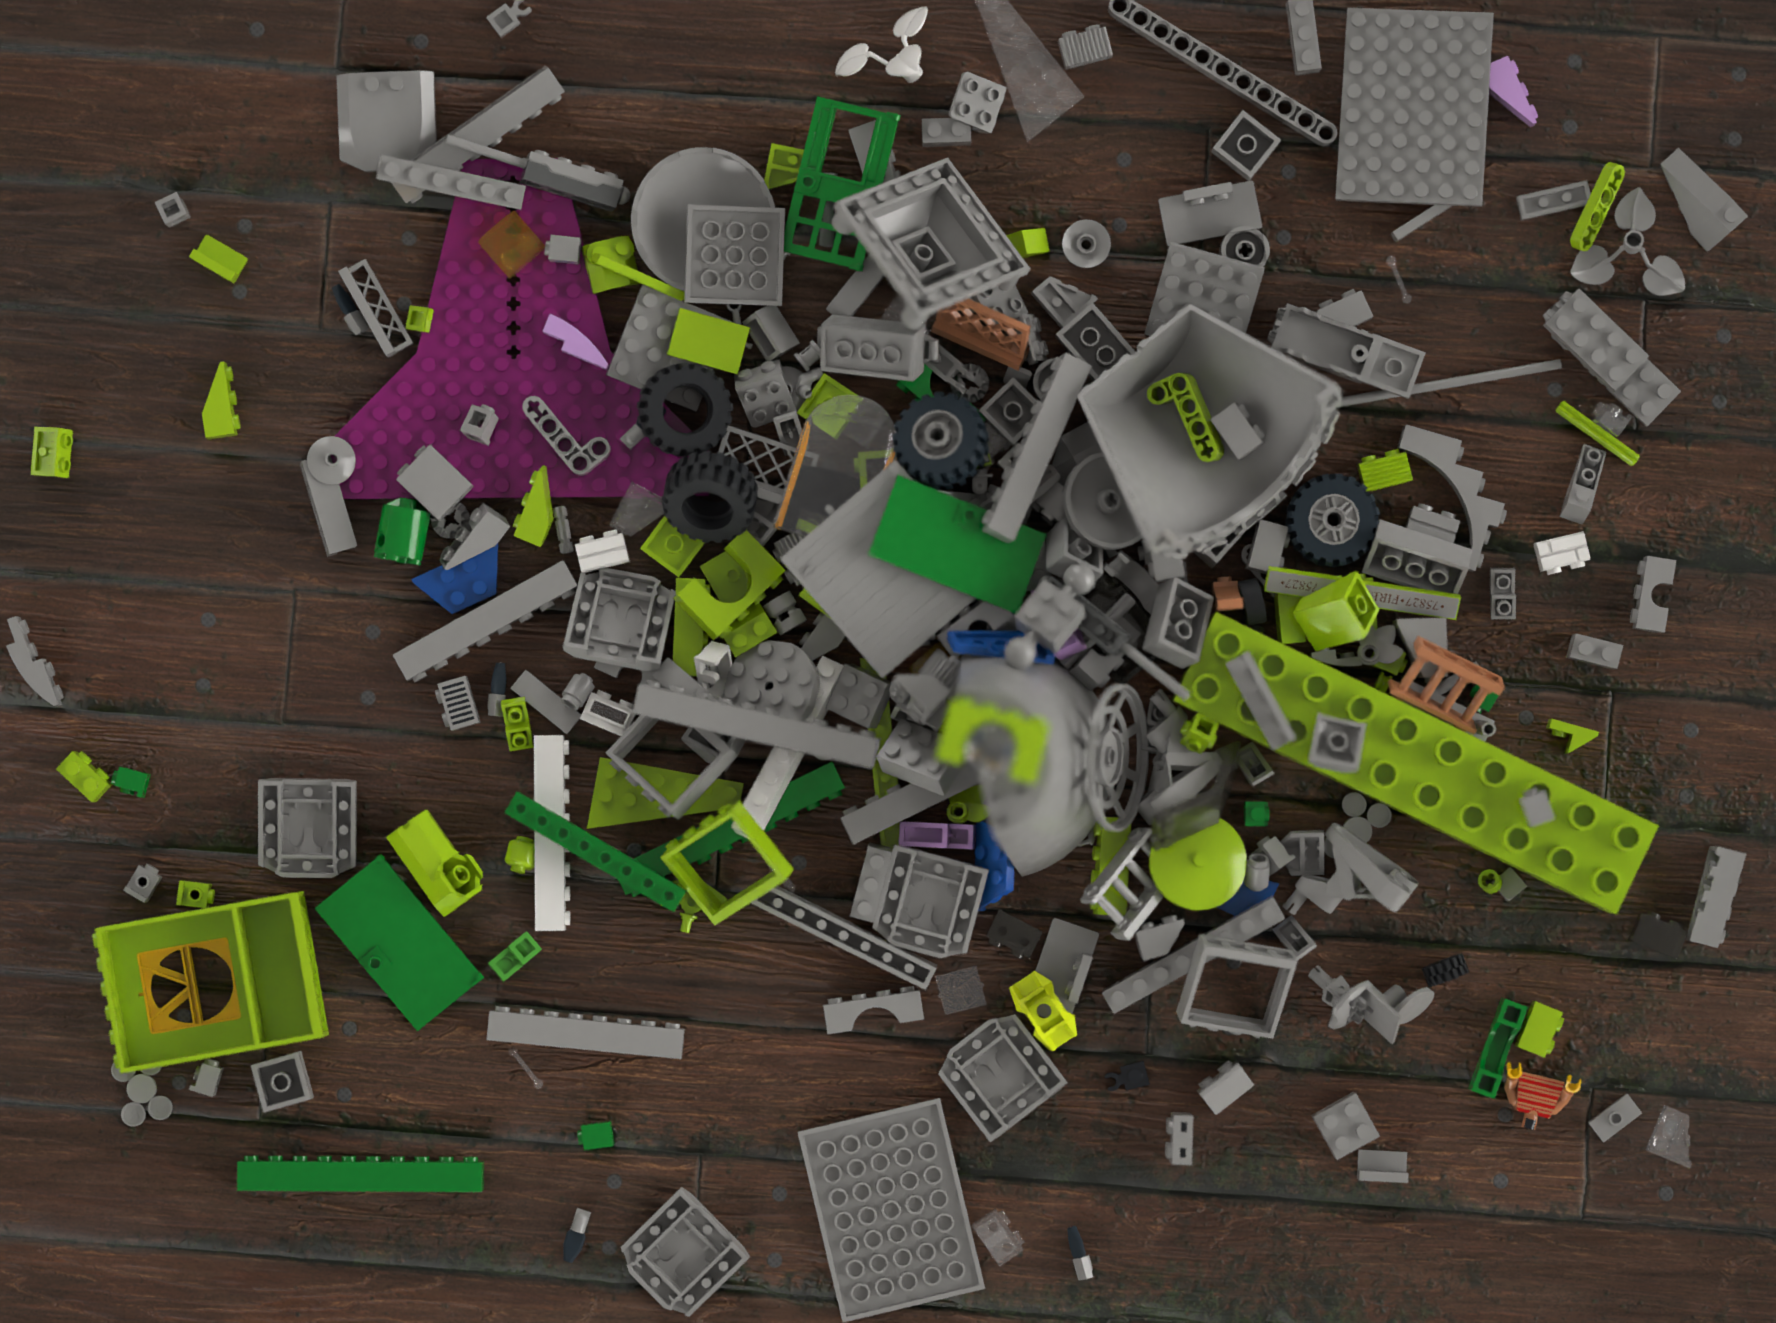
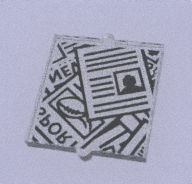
(960, 990)

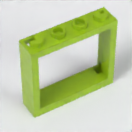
(696, 886)

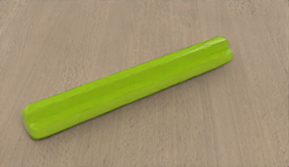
(1597, 433)

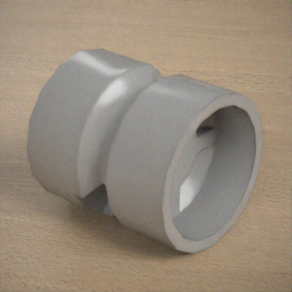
(781, 605)

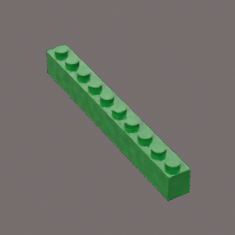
(799, 794)
(360, 1175)

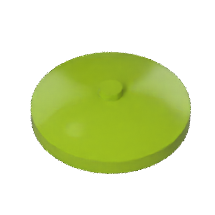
(1200, 868)

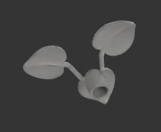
(1638, 215)

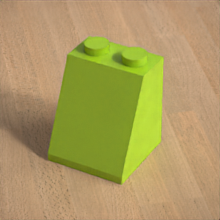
(1337, 613)

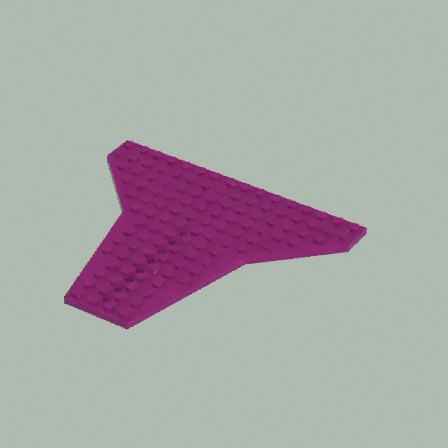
(468, 364)

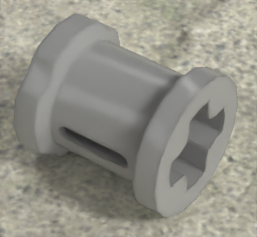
(808, 355)

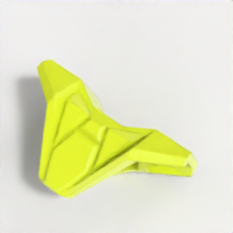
(1039, 990)

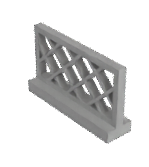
(765, 490)

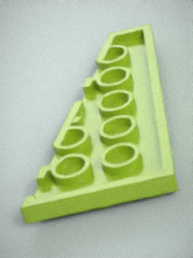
(619, 802)

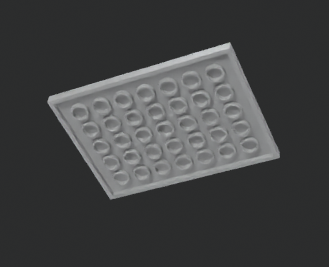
(1414, 107)
(891, 1210)

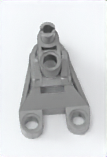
(1196, 768)
(1354, 863)

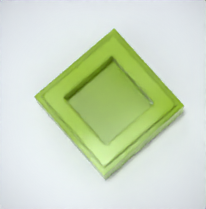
(419, 319)

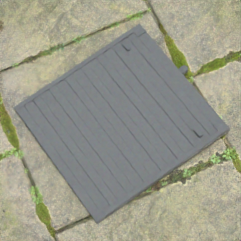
(871, 601)

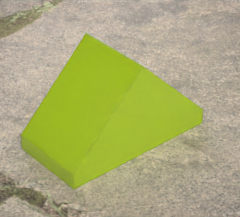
(1030, 242)

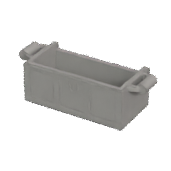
(874, 348)

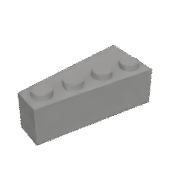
(1715, 896)

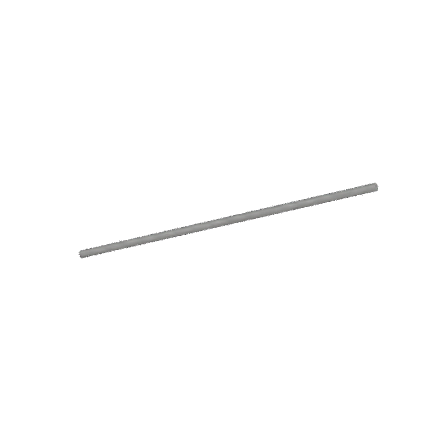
(1455, 382)

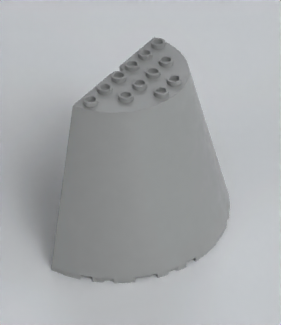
(1171, 491)
(1047, 818)

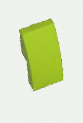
(517, 724)

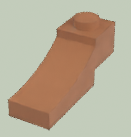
(1226, 594)

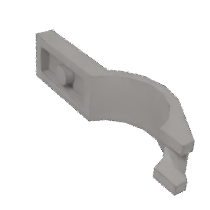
(1134, 577)

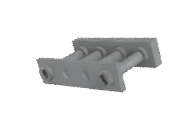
(1139, 907)

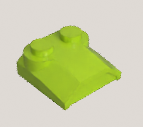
(617, 249)

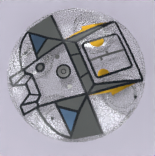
(990, 750)

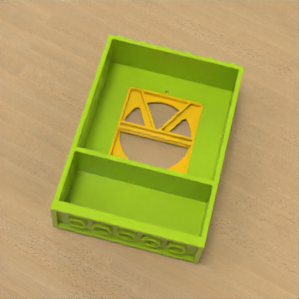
(272, 972)

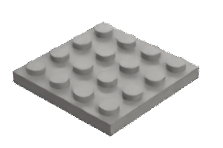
(734, 255)
(1207, 281)
(646, 342)

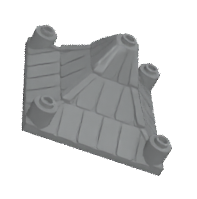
(931, 239)

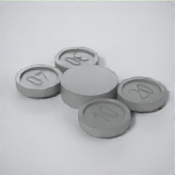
(1354, 805)
(142, 1089)

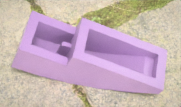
(574, 342)
(937, 835)

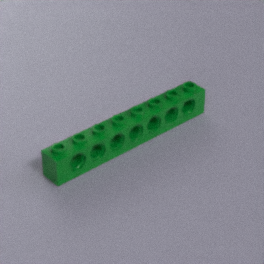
(595, 851)

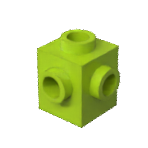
(1199, 733)

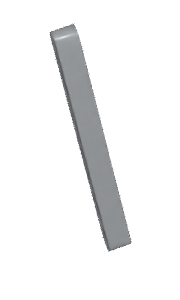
(1228, 81)

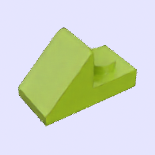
(1577, 735)

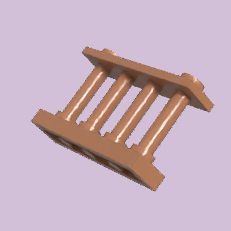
(1446, 662)

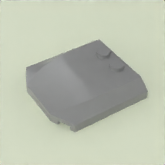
(385, 116)
(619, 619)
(307, 826)
(929, 902)
(1000, 1075)
(683, 1254)

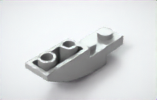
(35, 672)

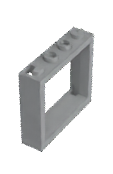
(699, 786)
(1245, 952)

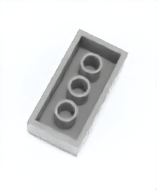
(1416, 559)

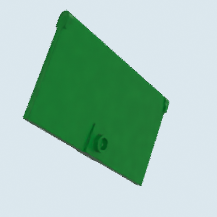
(946, 544)
(399, 942)

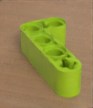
(1190, 420)

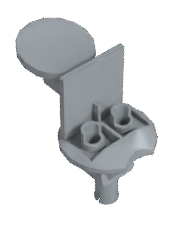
(1366, 1002)

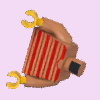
(1537, 1094)

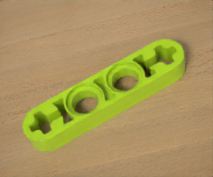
(1609, 183)

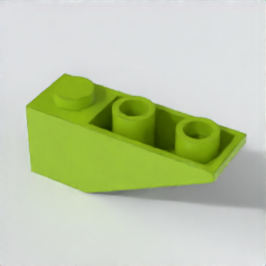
(218, 410)
(537, 512)

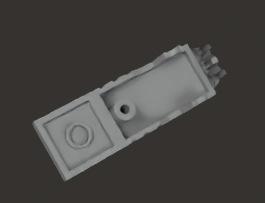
(1345, 350)
(1610, 355)

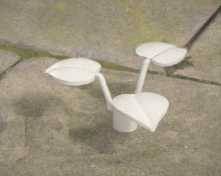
(904, 64)

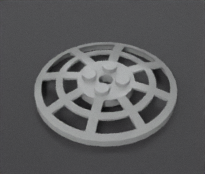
(1109, 757)

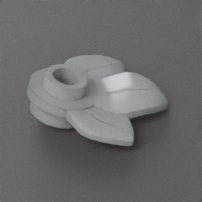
(1381, 643)

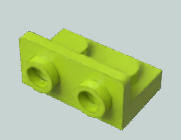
(51, 452)

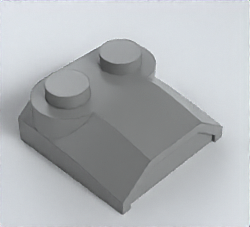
(1336, 744)

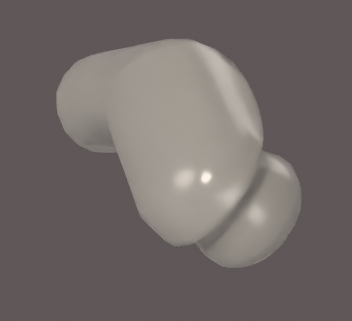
(805, 381)

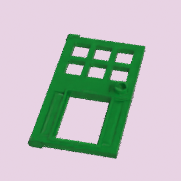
(834, 188)

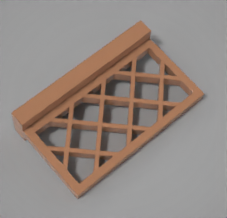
(988, 339)

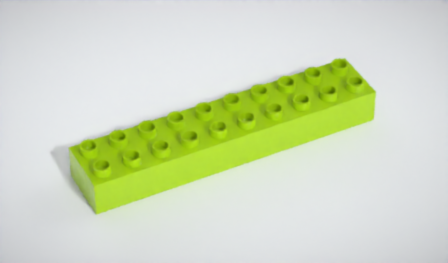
(1428, 768)

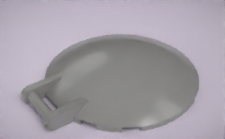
(682, 179)

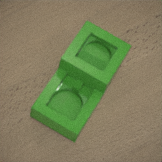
(514, 956)

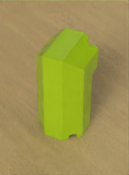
(435, 863)

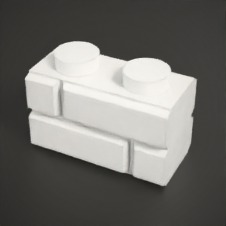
(1562, 551)
(602, 552)

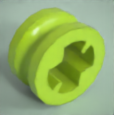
(1382, 682)
(1490, 888)

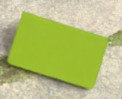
(219, 258)

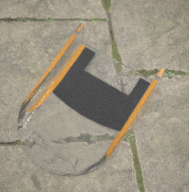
(836, 456)

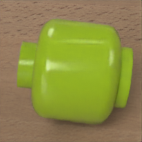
(521, 854)

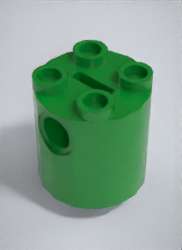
(402, 531)

